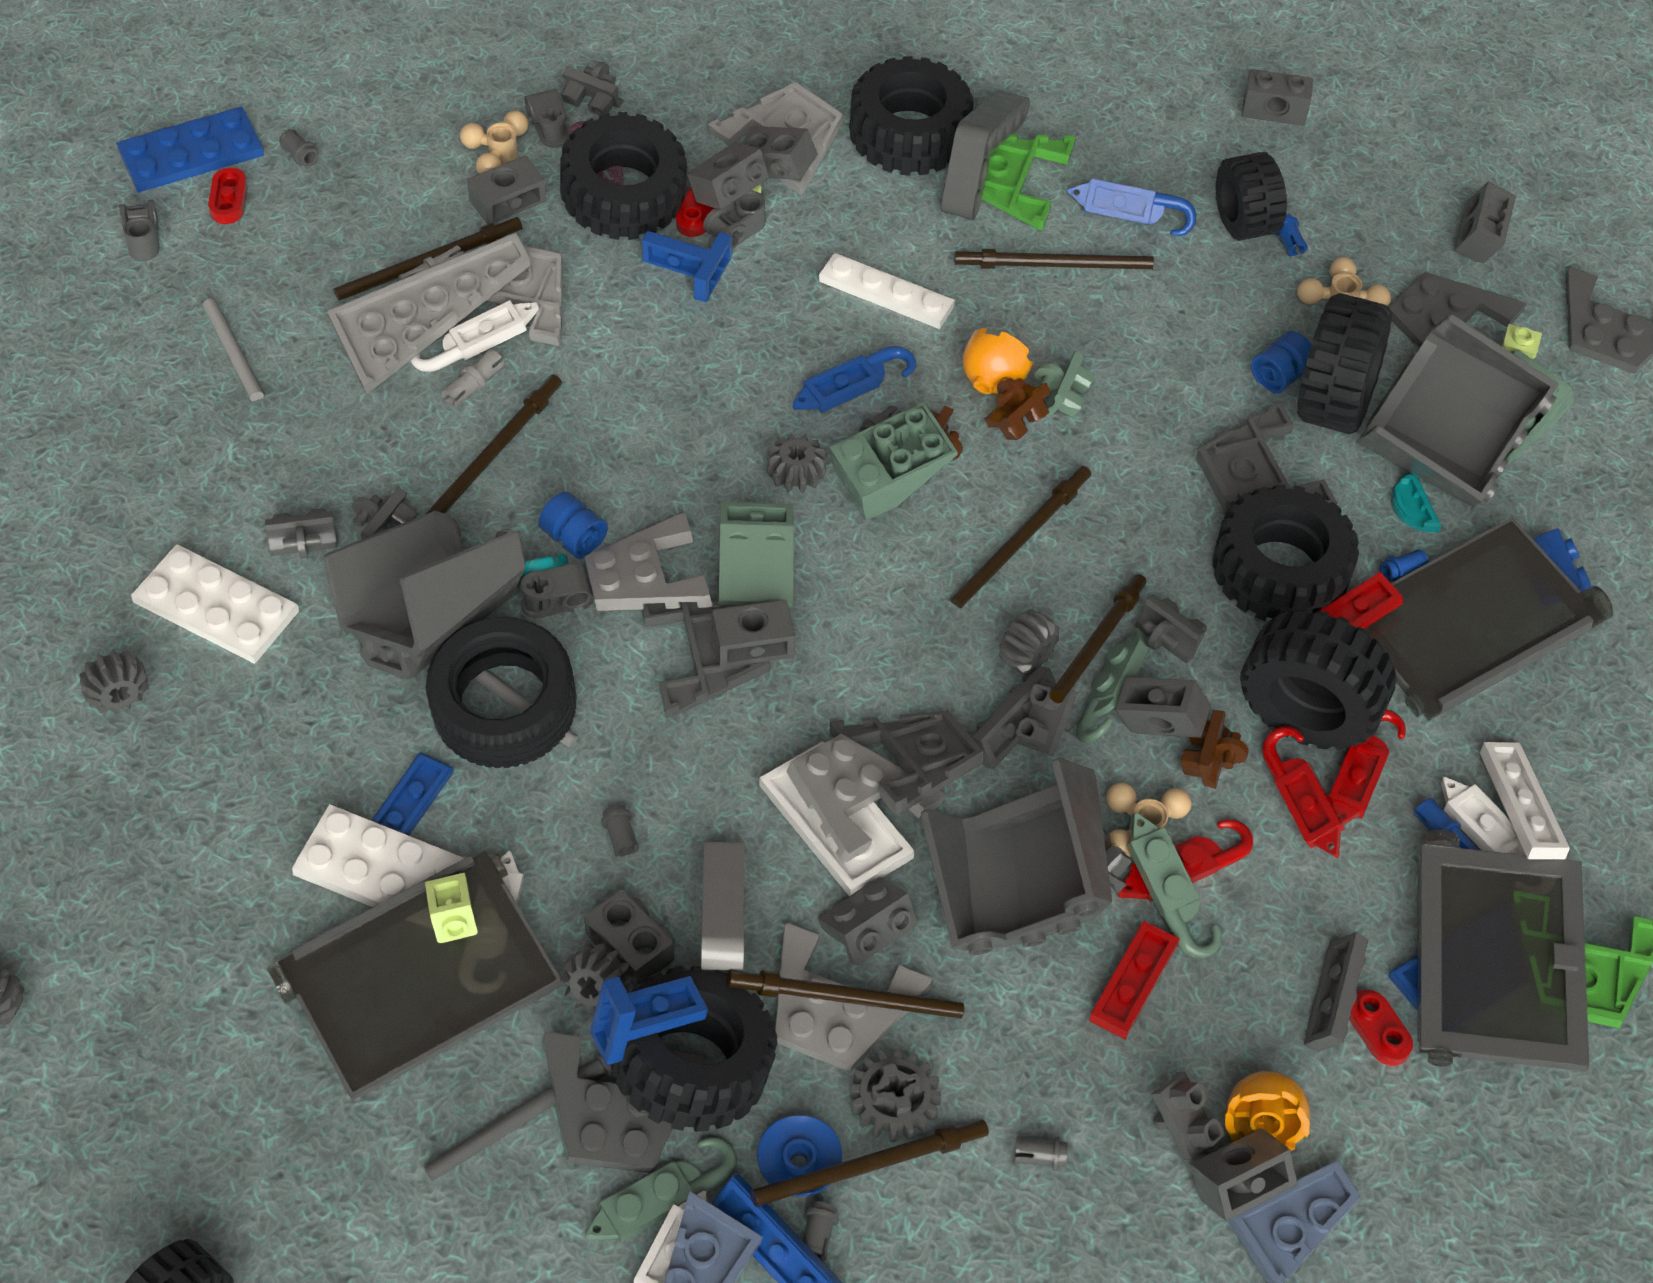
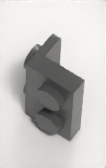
(870, 919)

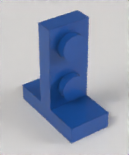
(690, 259)
(641, 1013)

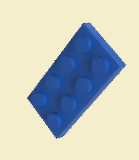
(190, 149)

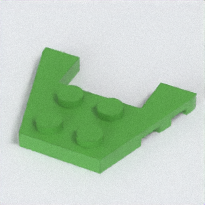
(1010, 168)
(1617, 975)

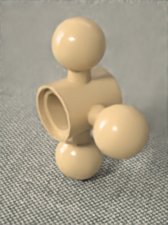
(500, 139)
(1344, 281)
(1122, 799)

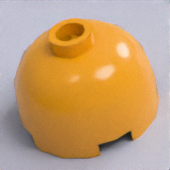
(992, 358)
(1270, 1103)

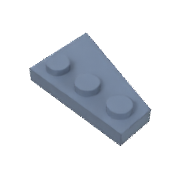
(1294, 1223)
(710, 1245)

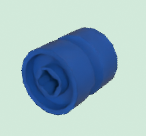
(1281, 362)
(570, 522)

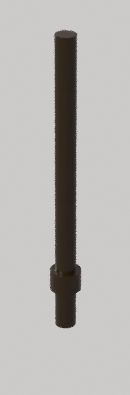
(486, 235)
(990, 258)
(533, 403)
(1061, 494)
(1123, 602)
(771, 984)
(943, 1140)

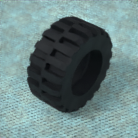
(915, 87)
(631, 144)
(1344, 363)
(1287, 518)
(1319, 678)
(702, 1093)

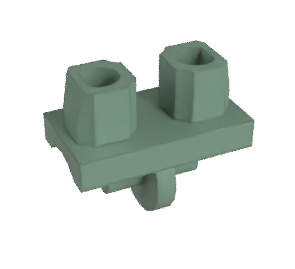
(1061, 381)

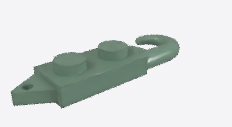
(1122, 662)
(1169, 884)
(654, 1195)

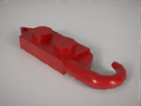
(1361, 773)
(1303, 794)
(1200, 858)

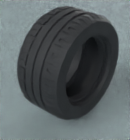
(491, 645)

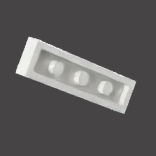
(886, 290)
(1524, 800)

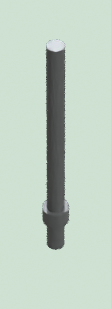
(508, 1123)

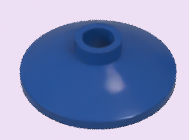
(797, 1137)

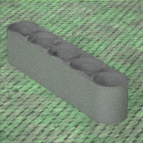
(723, 906)

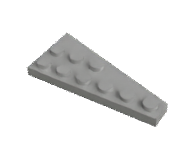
(406, 317)

